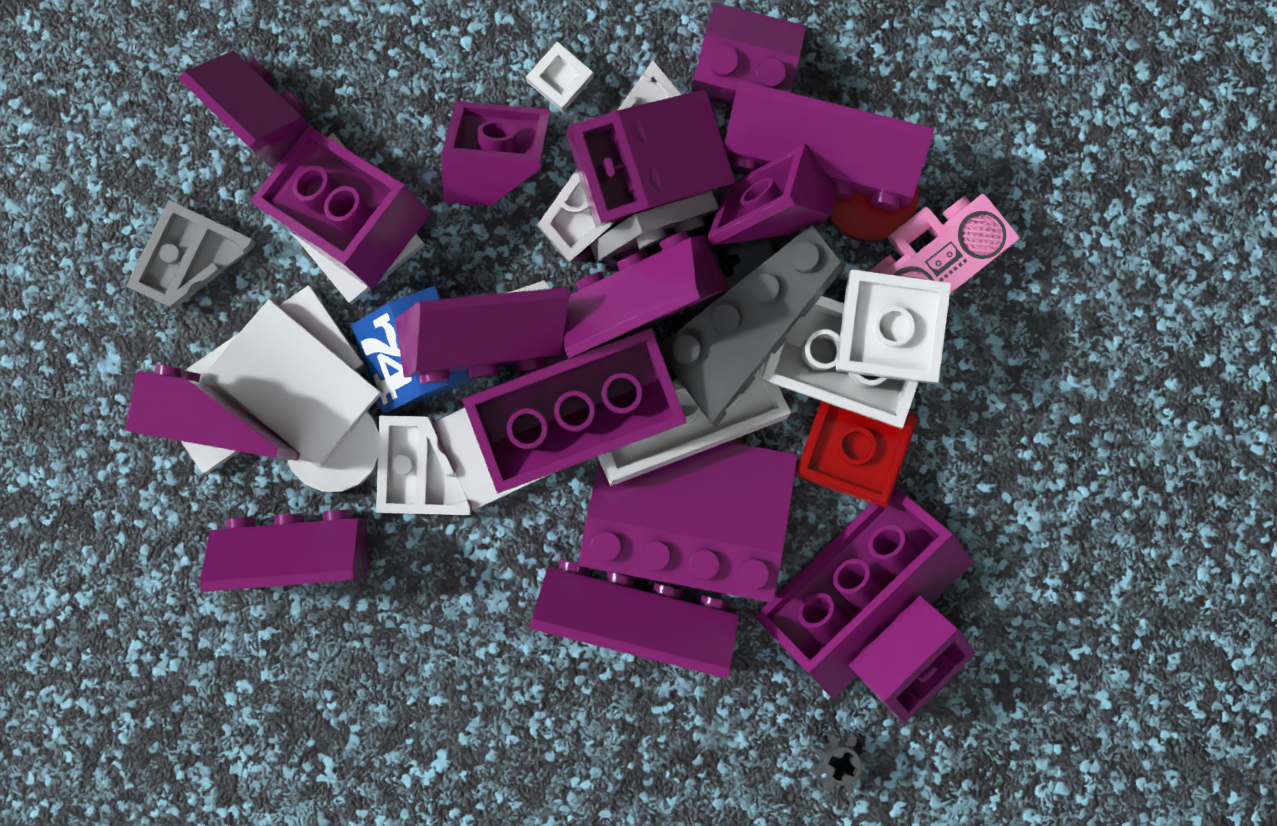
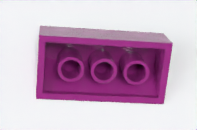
(854, 147)
(574, 410)
(861, 587)
(635, 619)

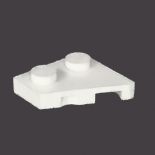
(415, 470)

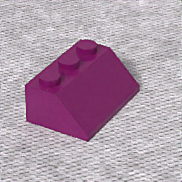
(641, 292)
(482, 334)
(286, 552)

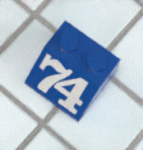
(381, 353)

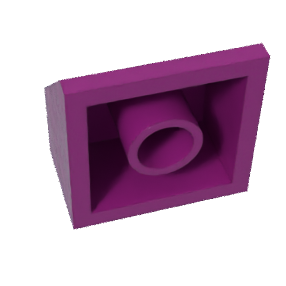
(746, 49)
(248, 104)

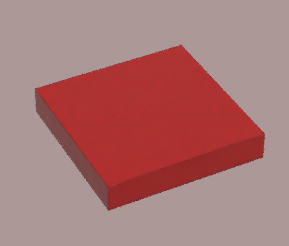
(855, 454)

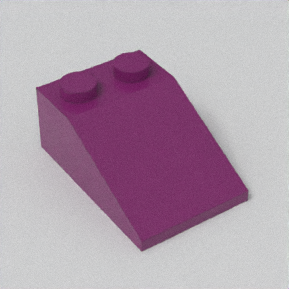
(341, 206)
(182, 409)

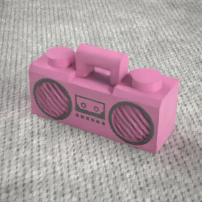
(961, 246)

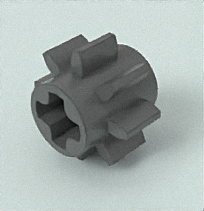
(842, 775)

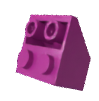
(912, 659)

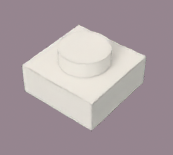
(559, 77)

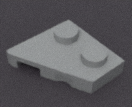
(653, 225)
(185, 255)

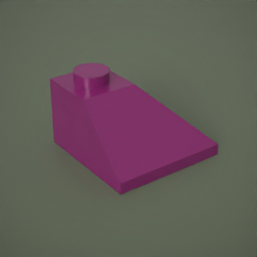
(491, 151)
(774, 200)

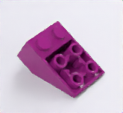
(649, 156)

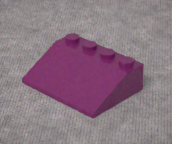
(697, 521)

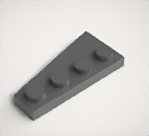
(738, 332)

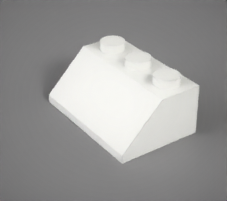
(809, 367)

